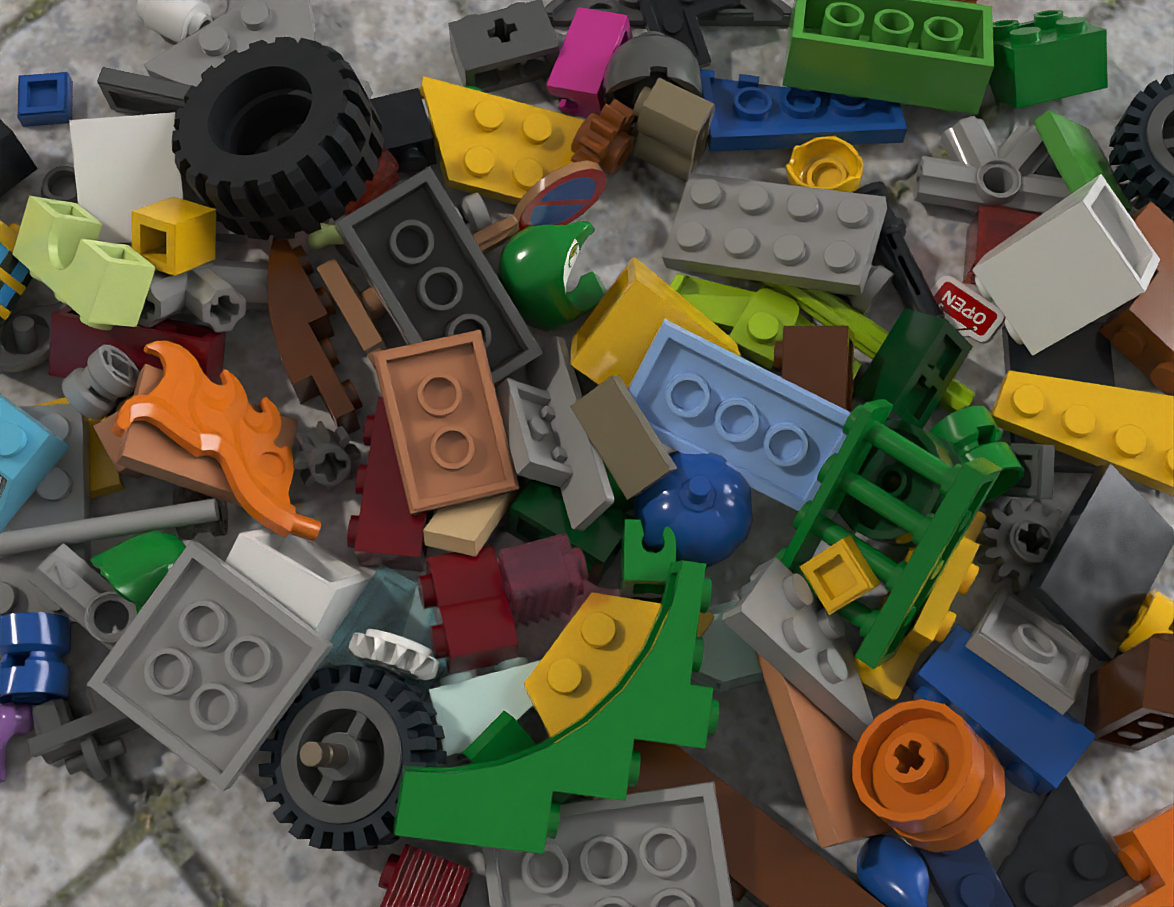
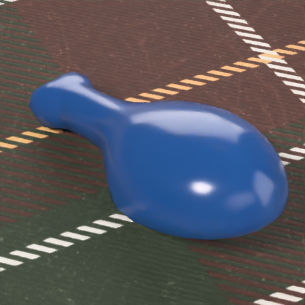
(893, 872)

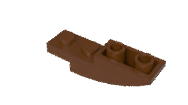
(302, 334)

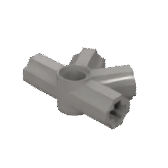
(979, 164)
(213, 292)

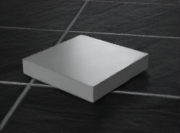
(1030, 650)

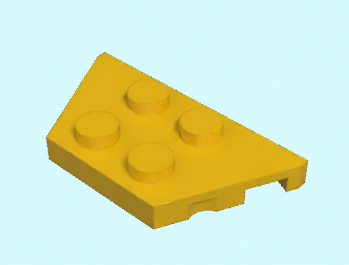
(494, 141)
(591, 657)

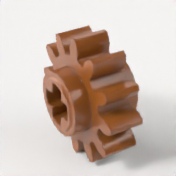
(606, 137)

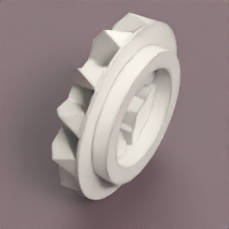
(394, 654)

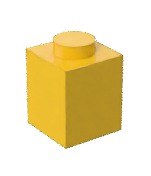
(174, 234)

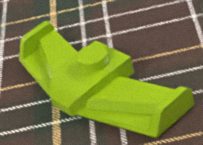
(752, 316)

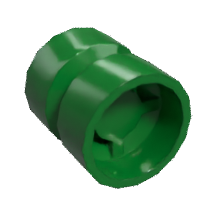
(978, 437)

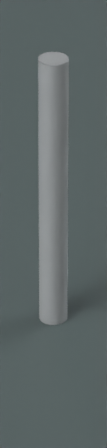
(108, 526)

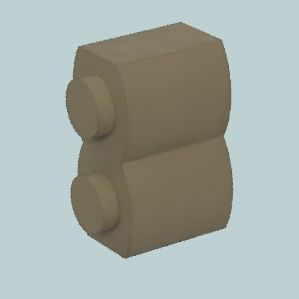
(671, 128)

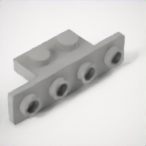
(548, 437)

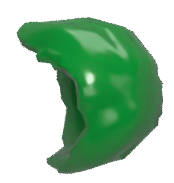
(139, 564)

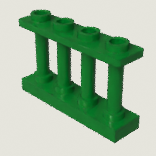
(934, 535)

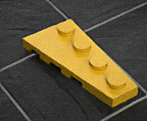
(1093, 424)

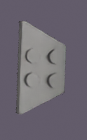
(233, 31)
(801, 642)

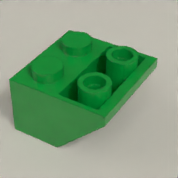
(1047, 59)

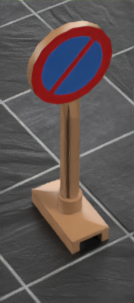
(551, 201)

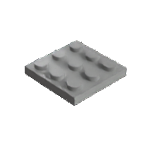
(210, 665)

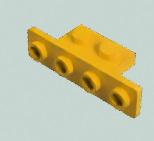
(932, 621)

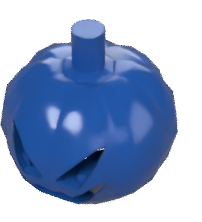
(703, 506)

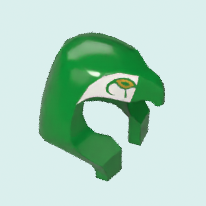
(536, 271)

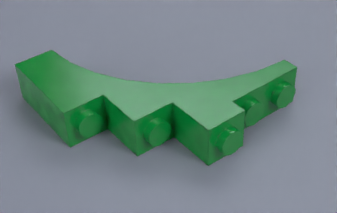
(510, 798)

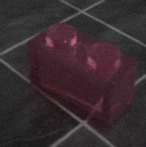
(542, 578)

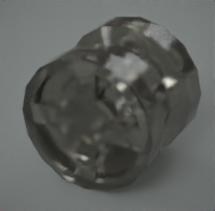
(215, 528)

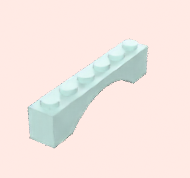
(471, 704)

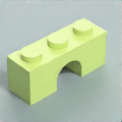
(94, 277)

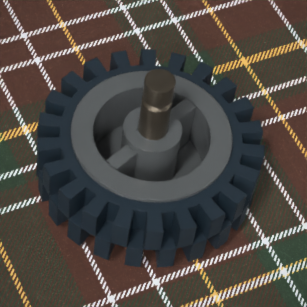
(1146, 146)
(344, 756)

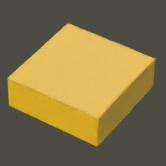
(840, 575)

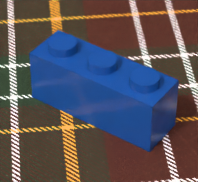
(1024, 732)

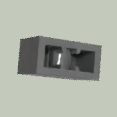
(504, 46)

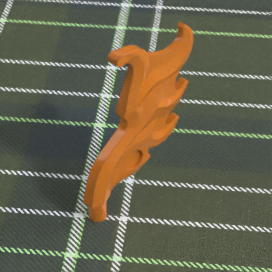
(223, 425)

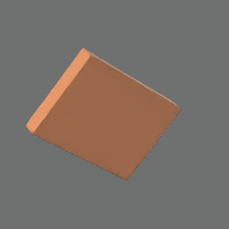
(445, 422)
(157, 455)

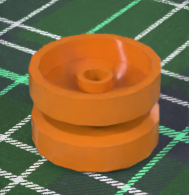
(928, 776)

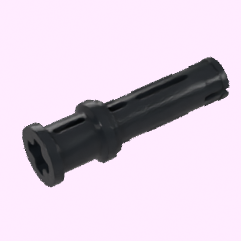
(898, 259)

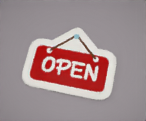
(966, 309)

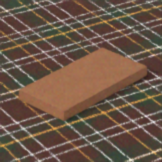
(822, 764)

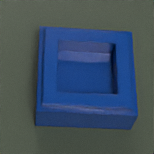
(45, 99)

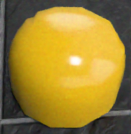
(825, 165)

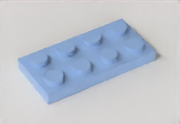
(725, 405)

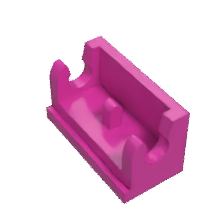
(583, 60)

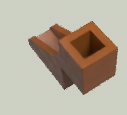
(1145, 324)

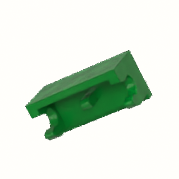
(644, 572)

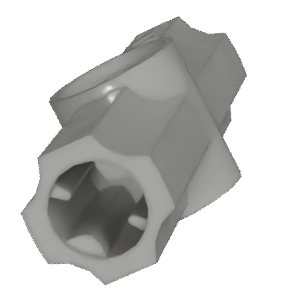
(79, 591)

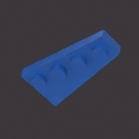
(782, 117)

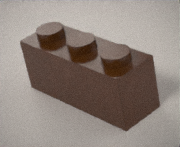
(1134, 696)

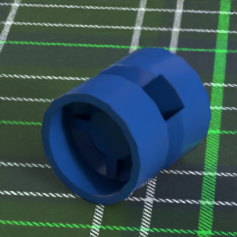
(32, 657)

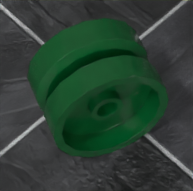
(901, 483)

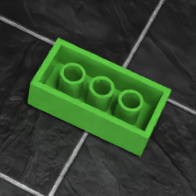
(893, 51)

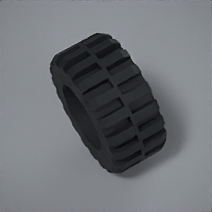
(251, 101)

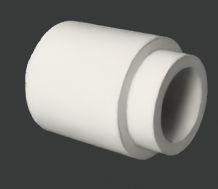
(174, 17)

